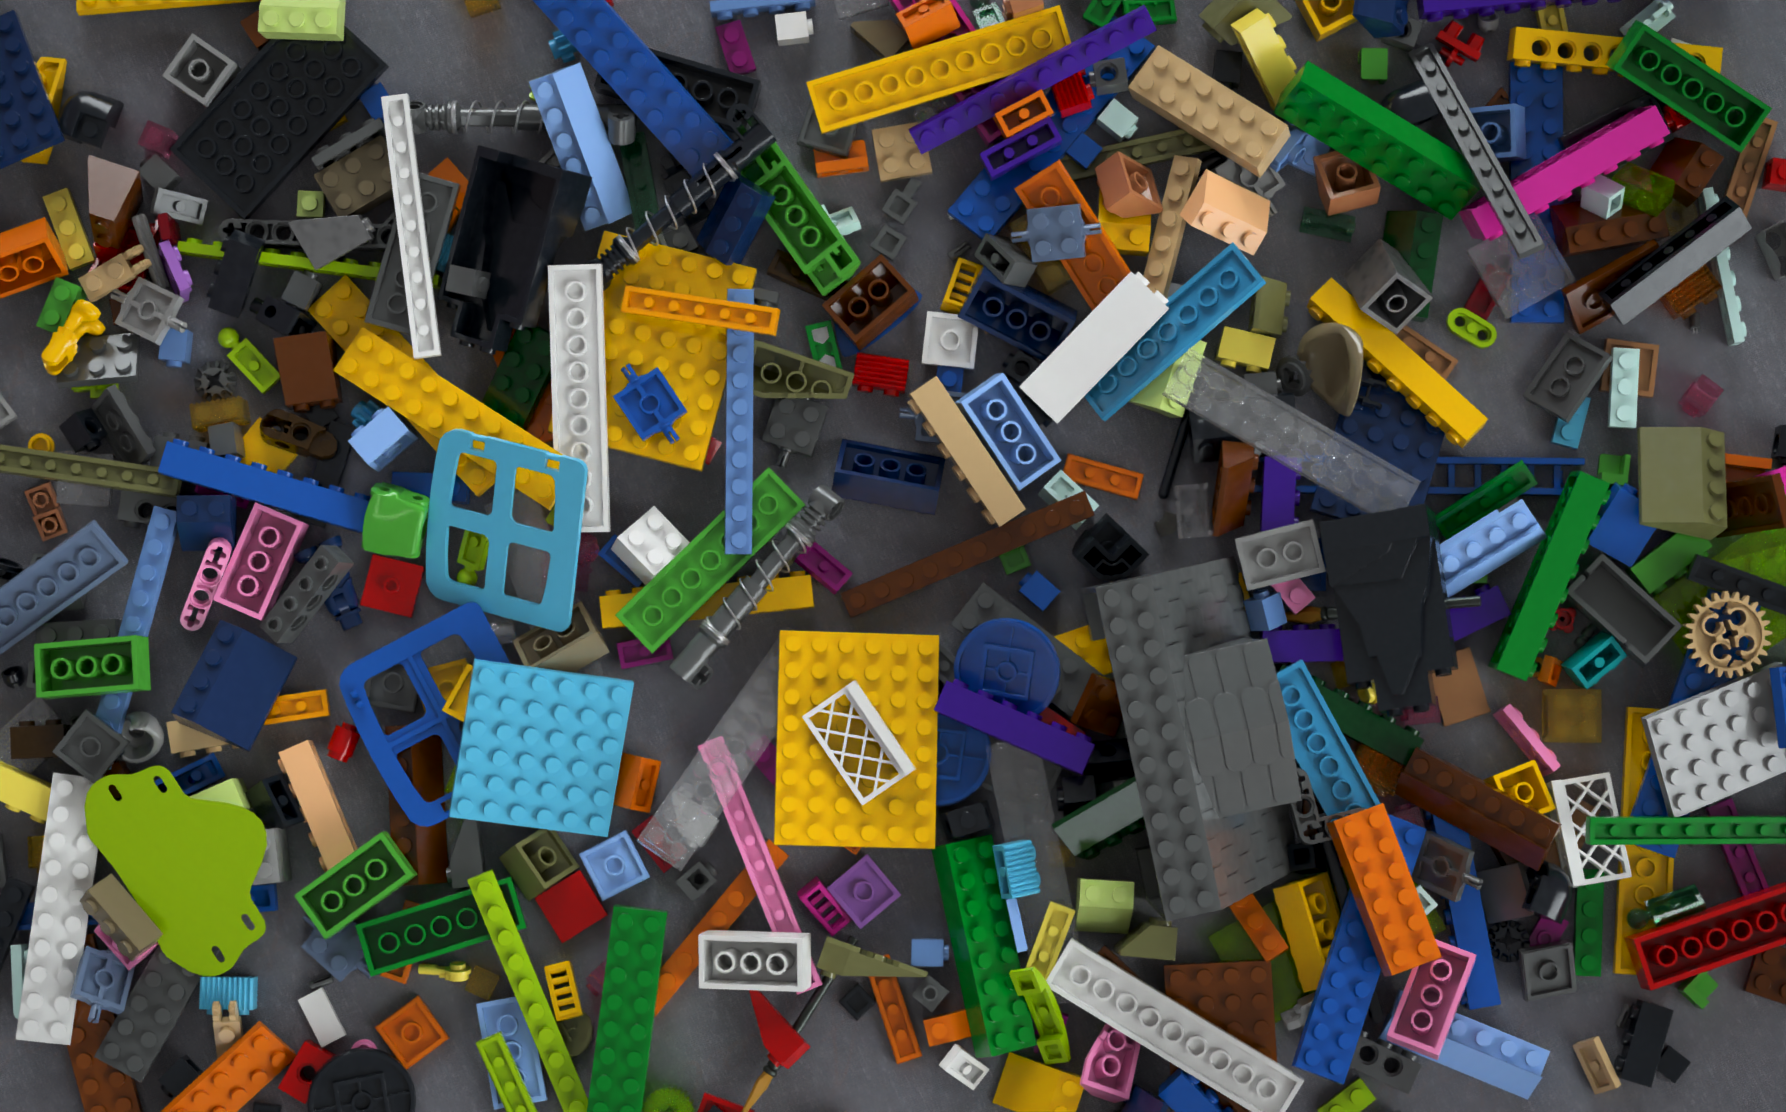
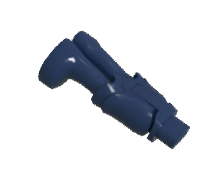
(343, 600)

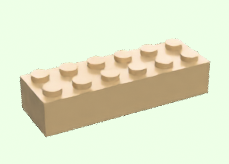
(1209, 111)
(966, 452)

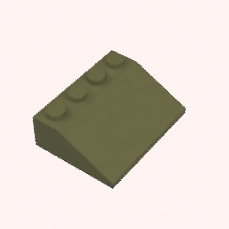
(1682, 480)

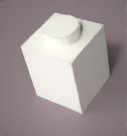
(793, 28)

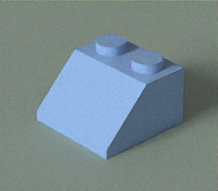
(382, 438)

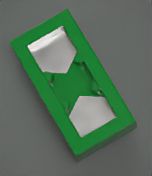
(823, 343)

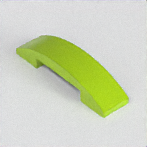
(1045, 1012)

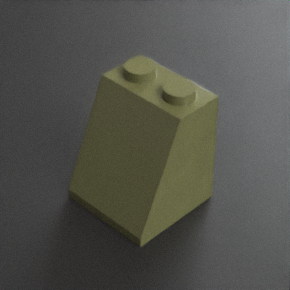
(1222, 13)

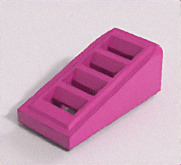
(808, 890)

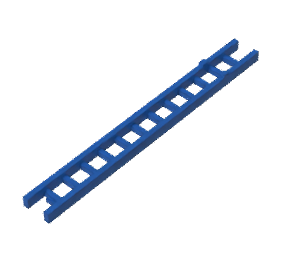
(1477, 462)

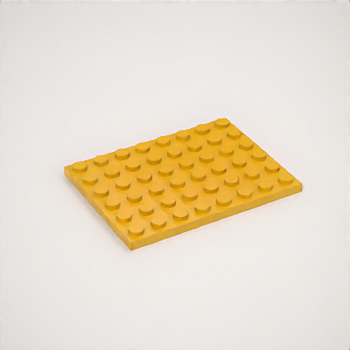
(686, 353)
(810, 793)

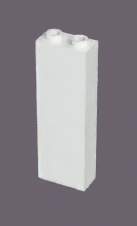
(1095, 346)

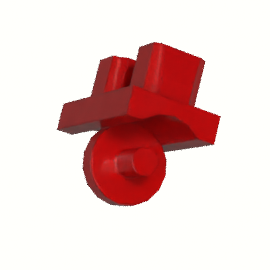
(1449, 38)

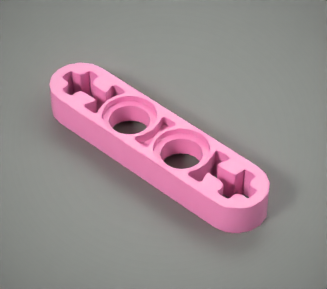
(206, 584)

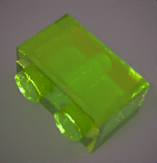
(1645, 189)

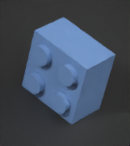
(1503, 130)

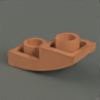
(47, 513)

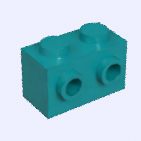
(1594, 660)

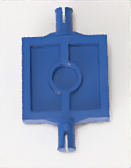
(650, 404)

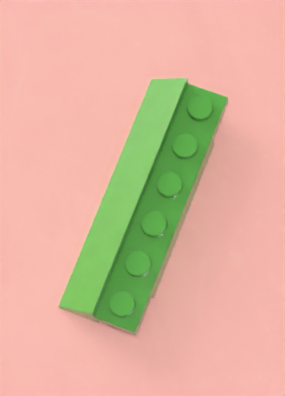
(802, 222)

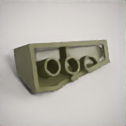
(792, 375)
(851, 960)

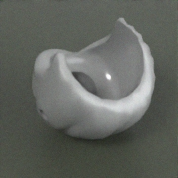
(144, 735)

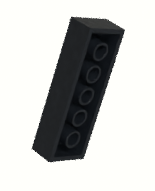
(710, 86)

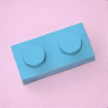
(1569, 433)

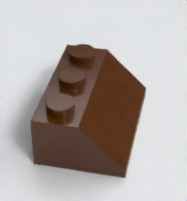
(870, 302)
(1233, 486)

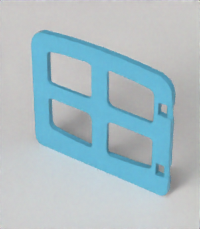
(501, 529)

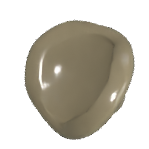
(1336, 364)

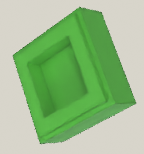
(1015, 560)

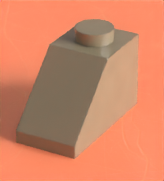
(881, 36)

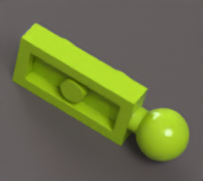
(249, 360)
(472, 555)

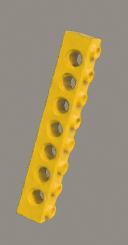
(1522, 39)

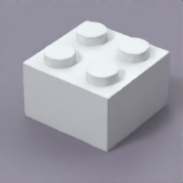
(649, 545)

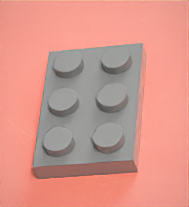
(1280, 554)

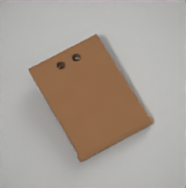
(1462, 692)

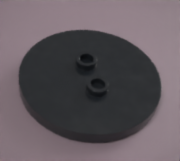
(362, 1083)

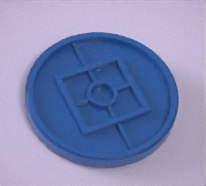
(1010, 663)
(960, 761)

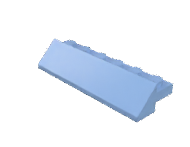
(582, 142)
(1488, 545)
(1486, 1054)

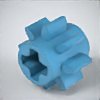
(562, 47)
(363, 412)

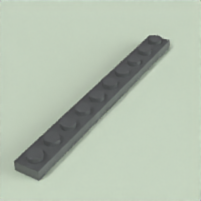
(1476, 151)

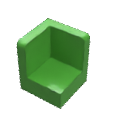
(1373, 64)
(1613, 468)
(1698, 988)

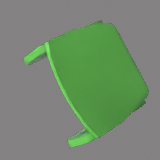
(395, 521)

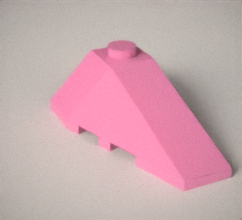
(1110, 1066)

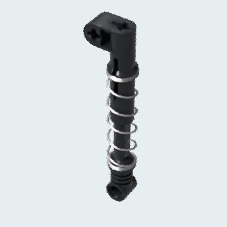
(694, 192)

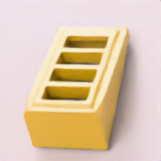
(953, 301)
(559, 968)

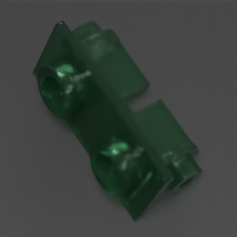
(1335, 227)

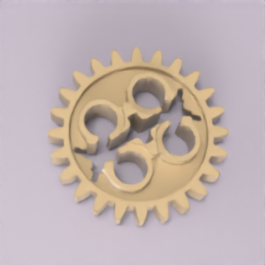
(1749, 626)

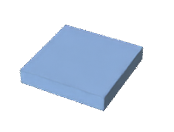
(614, 865)
(1016, 925)

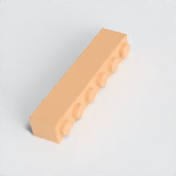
(317, 803)

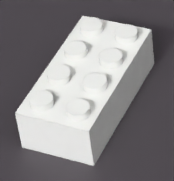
(754, 960)

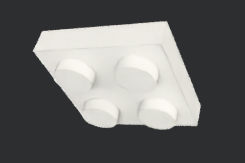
(949, 341)

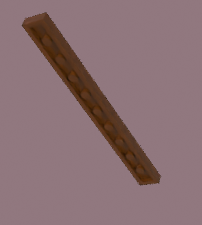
(967, 554)

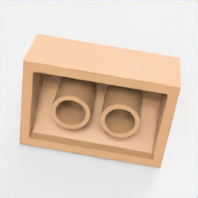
(1228, 212)

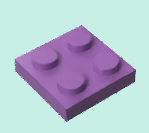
(178, 279)
(863, 891)

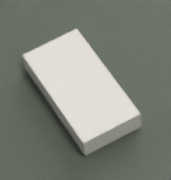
(322, 1017)

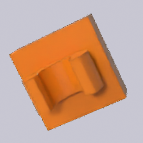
(1549, 670)

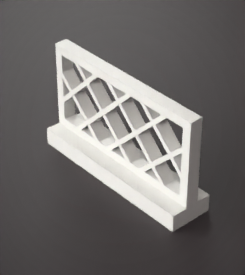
(878, 729)
(1566, 839)

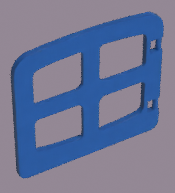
(479, 636)

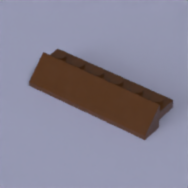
(1477, 808)
(421, 845)

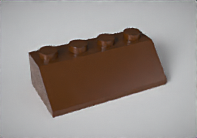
(1584, 232)

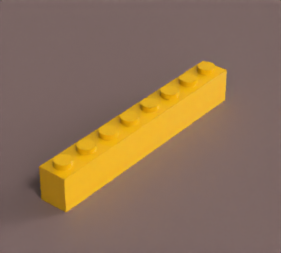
(1400, 366)
(788, 594)

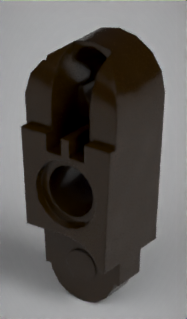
(318, 443)

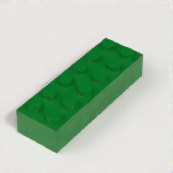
(1688, 86)
(430, 929)

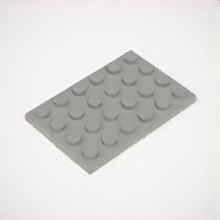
(1715, 742)

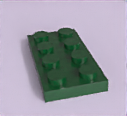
(521, 376)

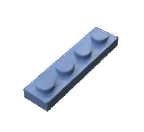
(749, 8)

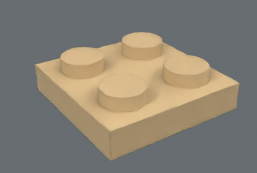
(898, 154)

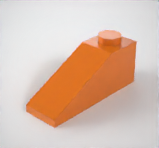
(947, 1027)

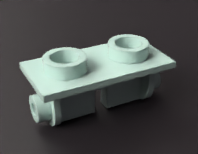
(1654, 16)

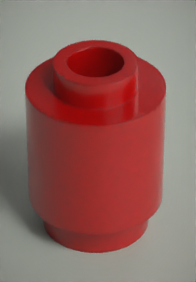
(343, 742)

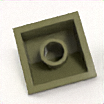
(1268, 309)
(538, 862)

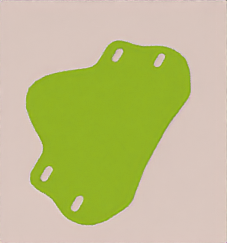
(182, 864)

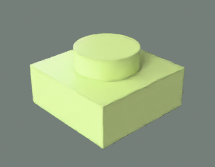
(310, 204)

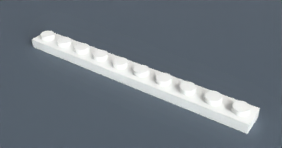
(411, 226)

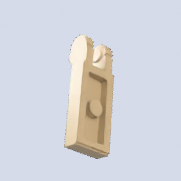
(113, 274)
(226, 1029)

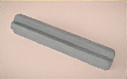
(151, 252)

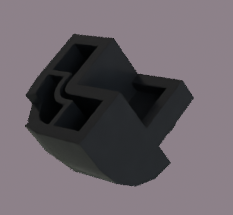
(1411, 103)
(88, 116)
(1108, 550)
(1548, 892)

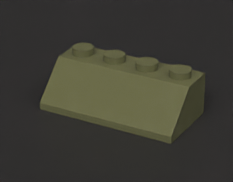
(1150, 940)

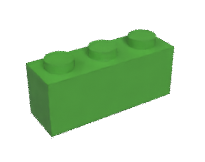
(1667, 561)

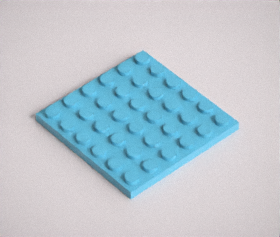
(540, 748)

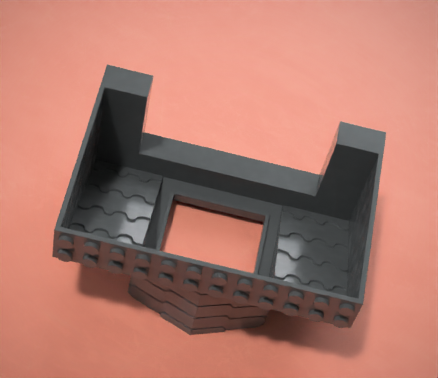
(1200, 734)

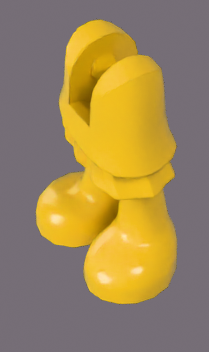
(63, 343)

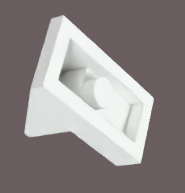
(964, 1066)

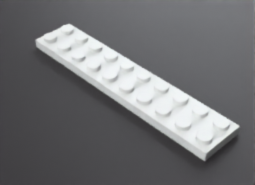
(580, 380)
(58, 916)
(1172, 1030)

